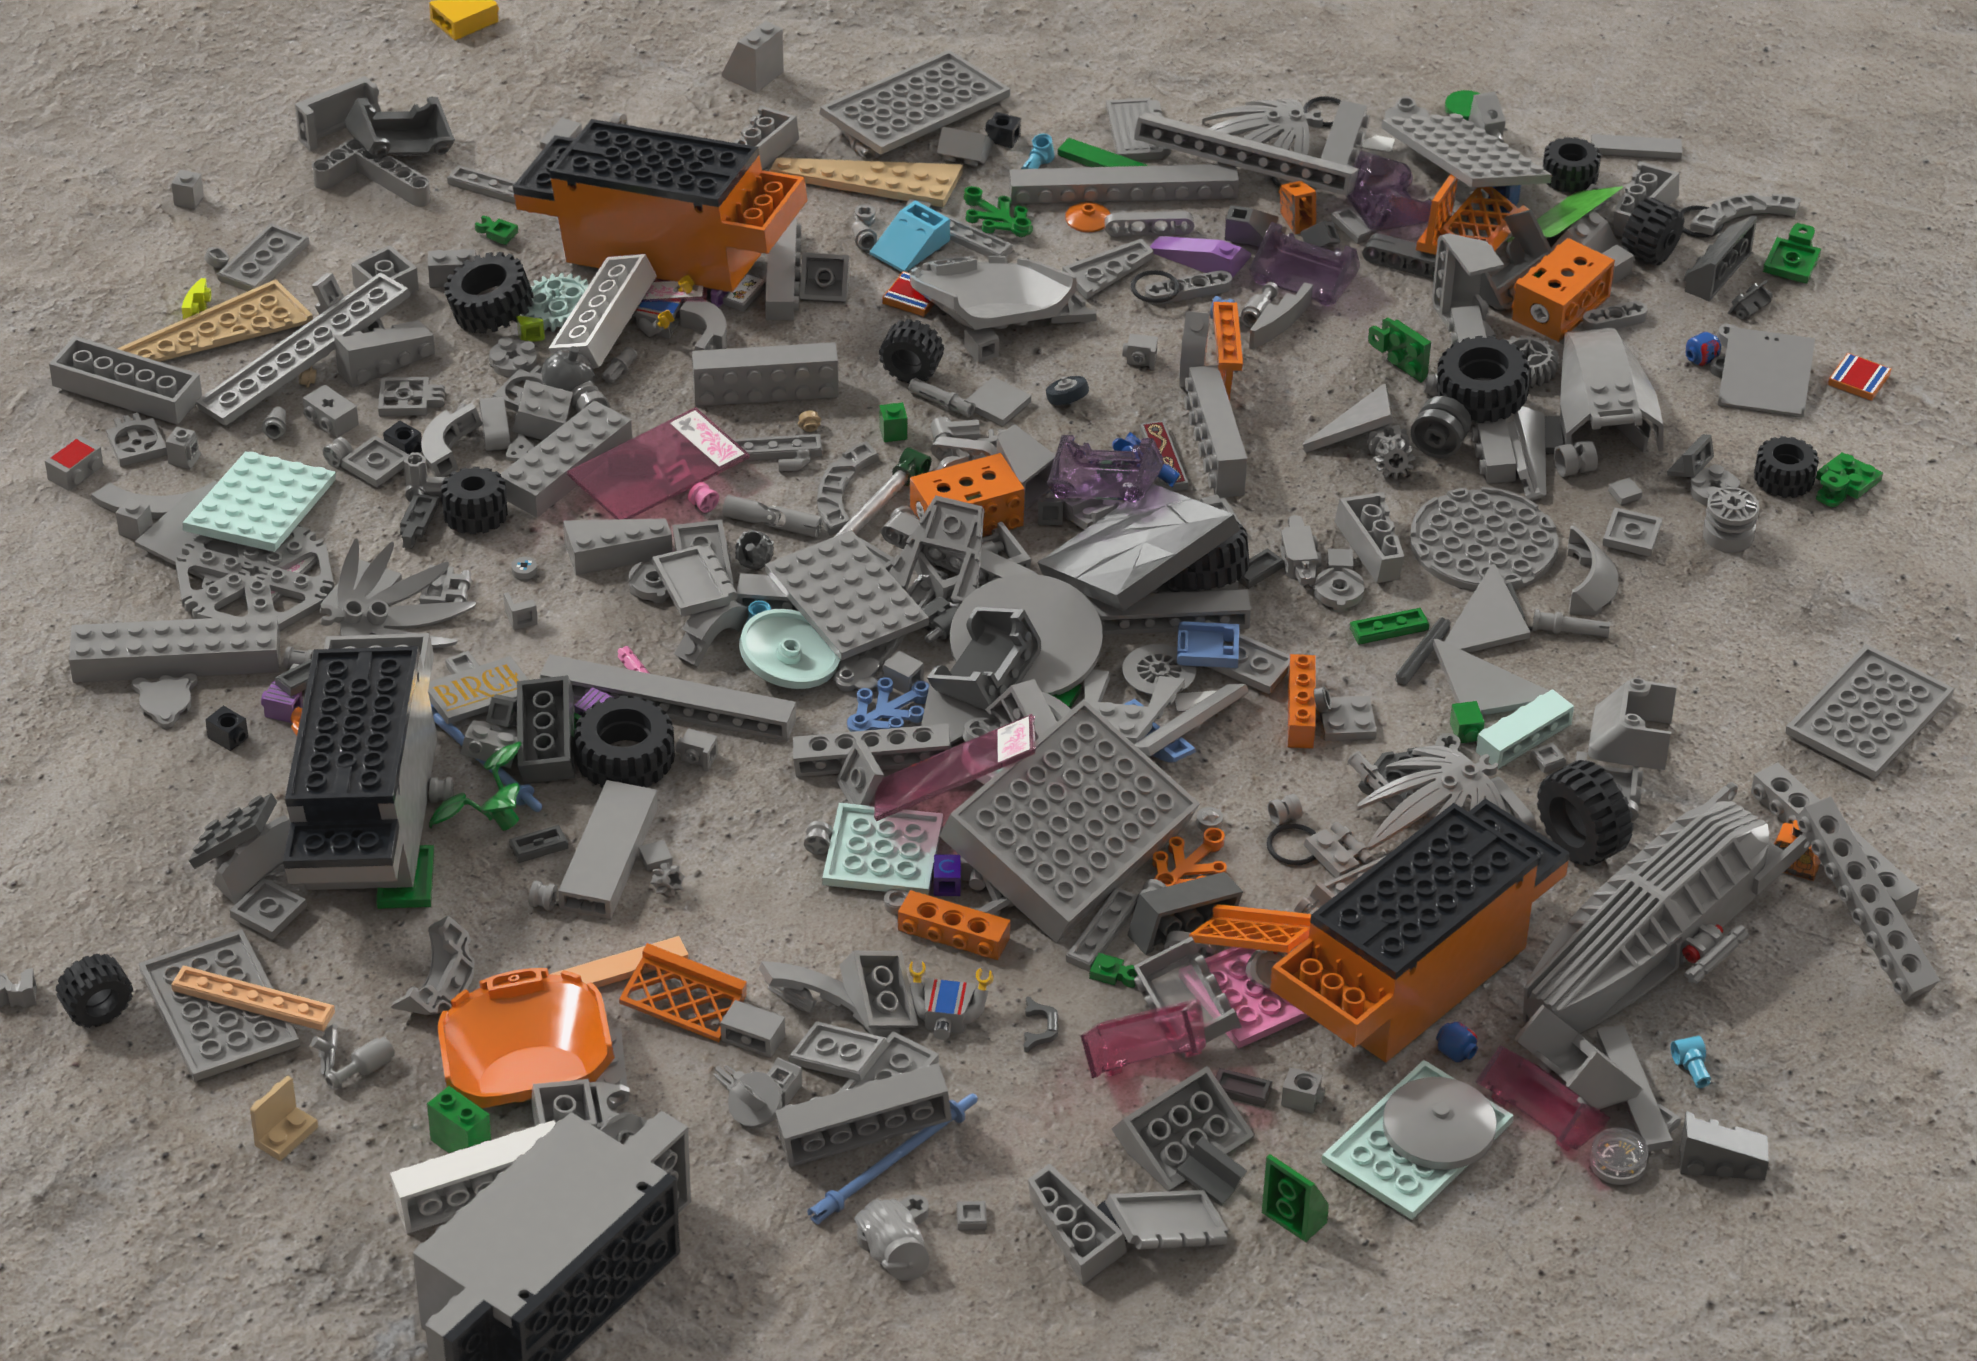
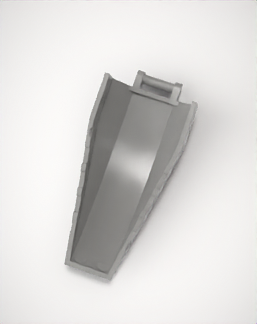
(1604, 384)

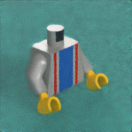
(662, 317)
(948, 1004)

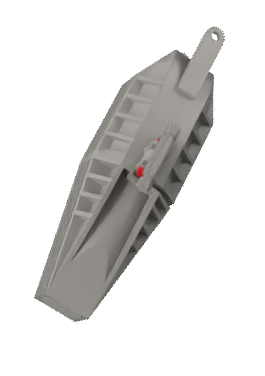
(1660, 913)

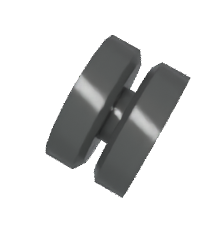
(1440, 427)

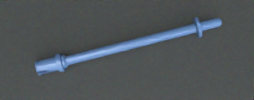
(525, 793)
(835, 1200)

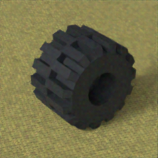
(1653, 231)
(474, 500)

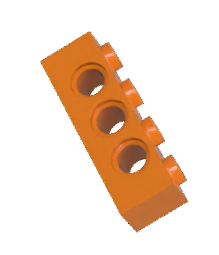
(1301, 701)
(954, 925)

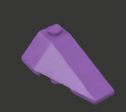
(1202, 254)

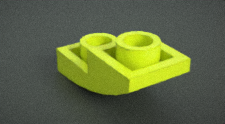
(196, 299)

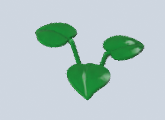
(499, 806)

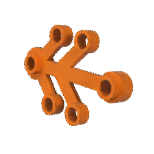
(1212, 842)

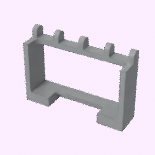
(945, 588)

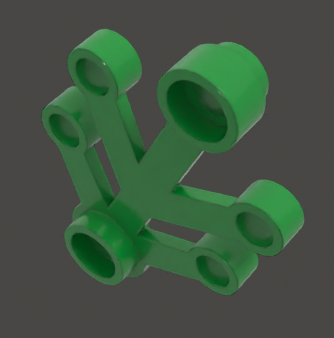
(1019, 225)

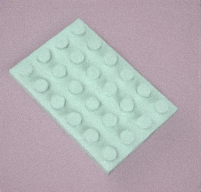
(259, 501)
(1373, 1165)

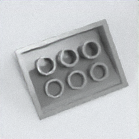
(1169, 1126)

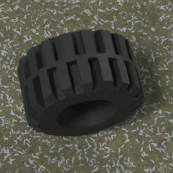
(1572, 164)
(911, 351)
(1786, 467)
(94, 990)

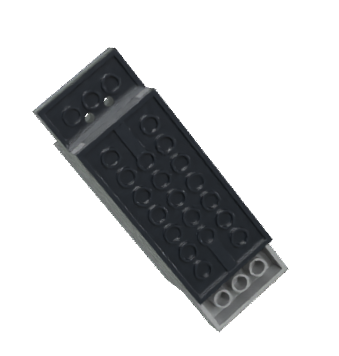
(361, 764)
(554, 1243)

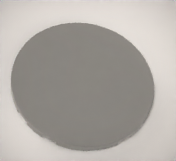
(1472, 529)
(1061, 616)

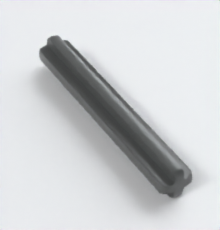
(1422, 651)

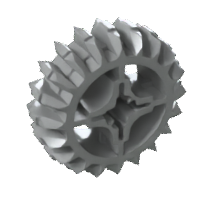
(1541, 358)

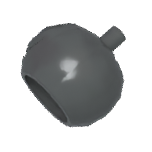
(567, 369)

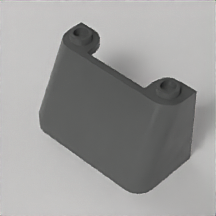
(410, 132)
(996, 658)

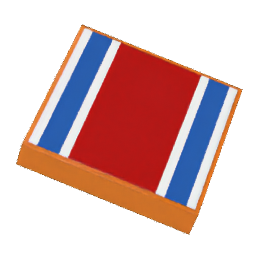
(905, 297)
(1859, 376)

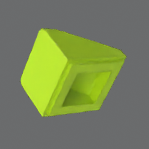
(530, 328)

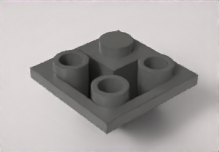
(1247, 225)

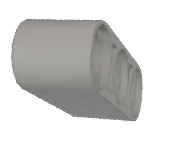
(494, 423)

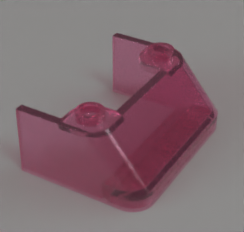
(1144, 1037)
(1541, 1098)

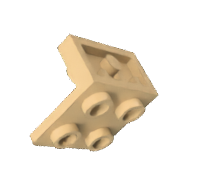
(278, 1122)

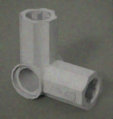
(417, 479)

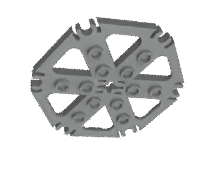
(257, 588)

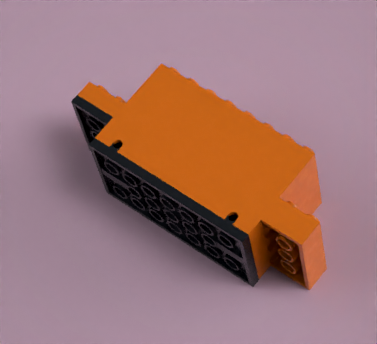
(663, 194)
(1421, 928)

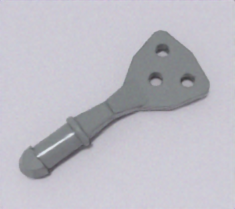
(514, 452)

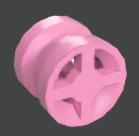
(703, 497)

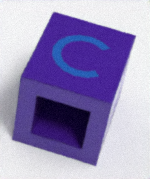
(947, 875)

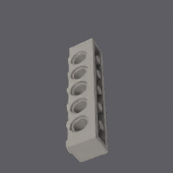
(890, 748)

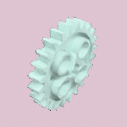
(556, 299)

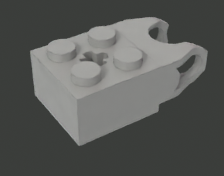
(583, 1098)

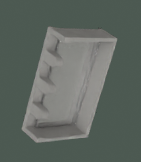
(1181, 976)

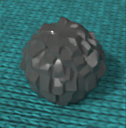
(754, 549)

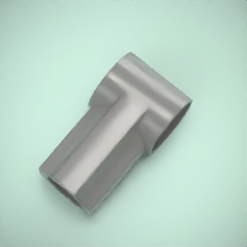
(957, 429)

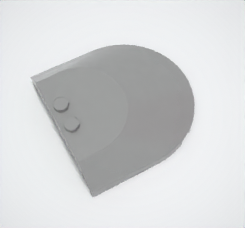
(994, 290)

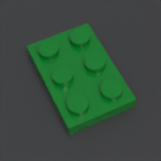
(412, 897)

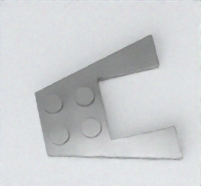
(950, 527)
(1131, 720)

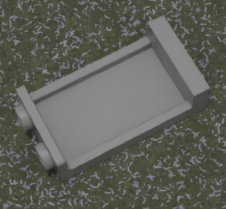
(328, 110)

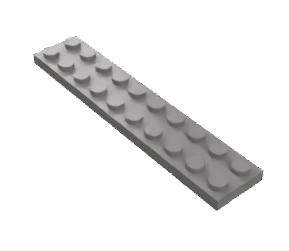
(302, 349)

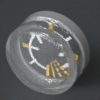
(1619, 1156)

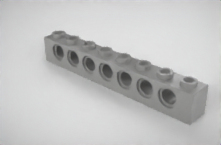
(1788, 797)
(1880, 905)

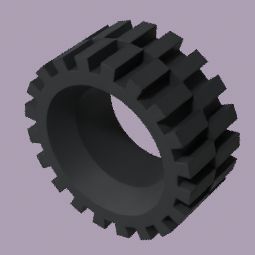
(493, 308)

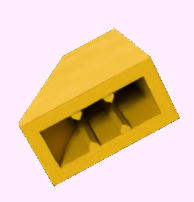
(463, 17)

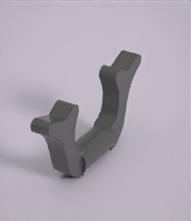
(1052, 1024)

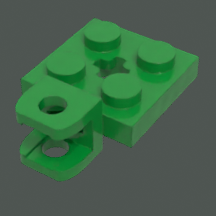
(1797, 247)
(1404, 346)
(1845, 477)

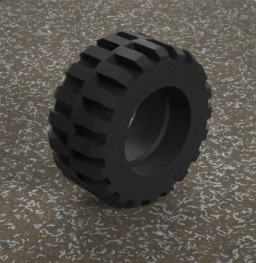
(1484, 359)
(1217, 567)
(620, 721)
(1585, 812)

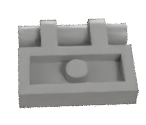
(440, 589)
(1332, 854)

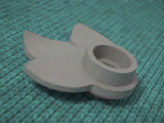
(1406, 108)
(856, 673)

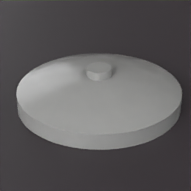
(1439, 1123)

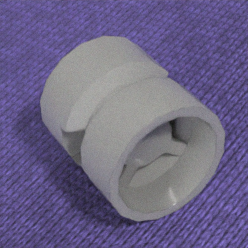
(585, 394)
(1575, 458)

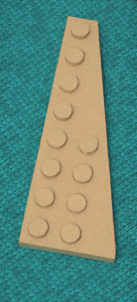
(885, 179)
(246, 316)

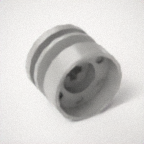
(1730, 519)

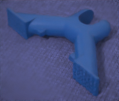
(1167, 474)

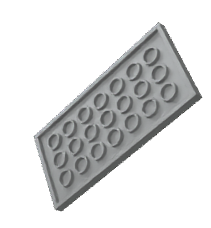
(914, 102)
(1466, 151)

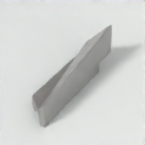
(1529, 450)

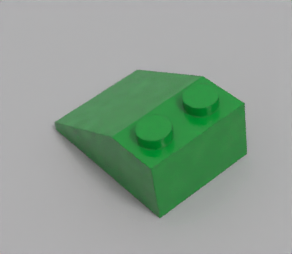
(1293, 1200)

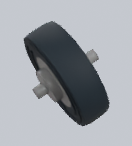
(1067, 390)

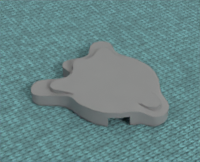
(165, 698)

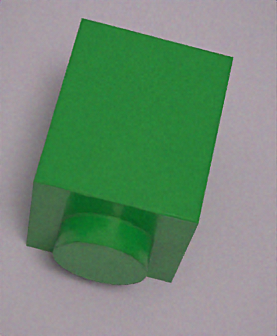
(893, 422)
(1466, 721)

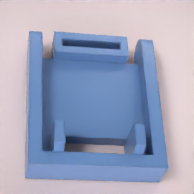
(1203, 644)

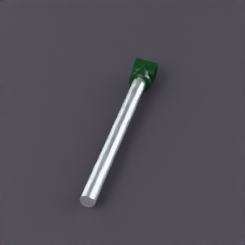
(909, 465)

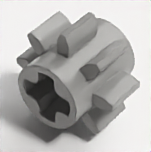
(667, 879)

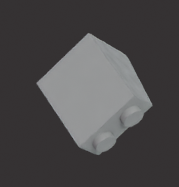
(756, 58)
(1028, 461)

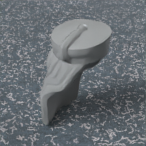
(894, 1238)

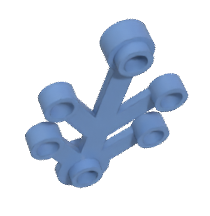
(862, 721)

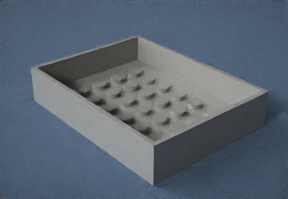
(1069, 820)

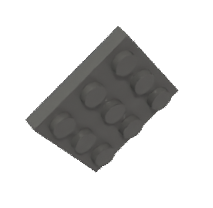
(233, 830)

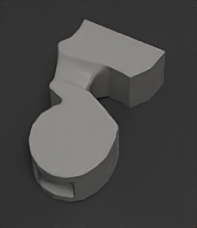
(19, 994)

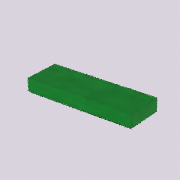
(1389, 626)

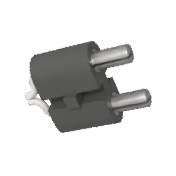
(940, 618)

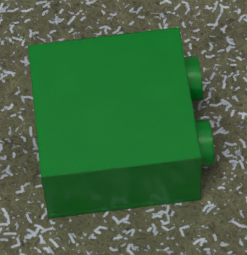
(457, 1121)

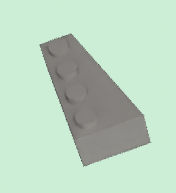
(1371, 534)
(1077, 1225)

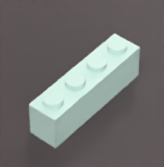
(1525, 728)

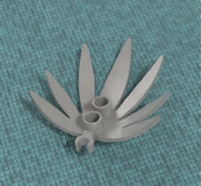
(1270, 119)
(373, 615)
(1450, 781)

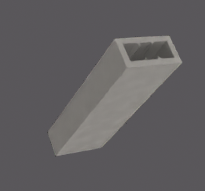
(608, 849)

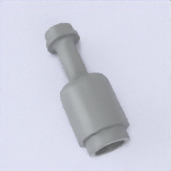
(1258, 303)
(364, 1060)

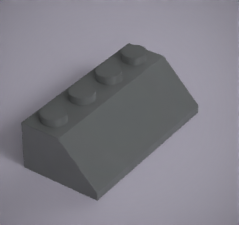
(1721, 259)

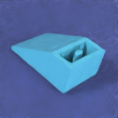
(912, 237)

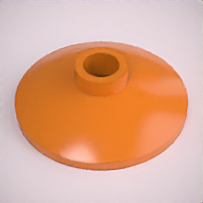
(1087, 217)

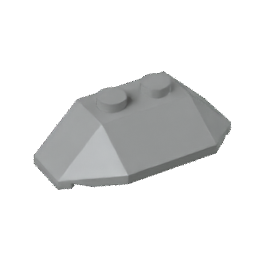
(1591, 232)

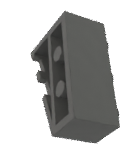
(1722, 1151)

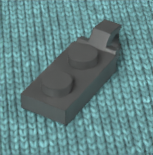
(417, 518)

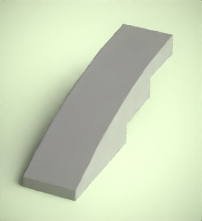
(1279, 318)

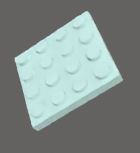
(882, 853)

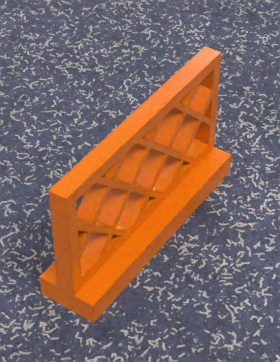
(1440, 213)
(1501, 230)
(1227, 341)
(1254, 928)
(688, 972)

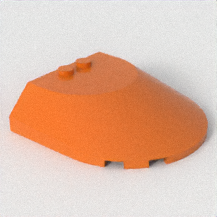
(523, 1033)

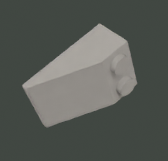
(879, 988)

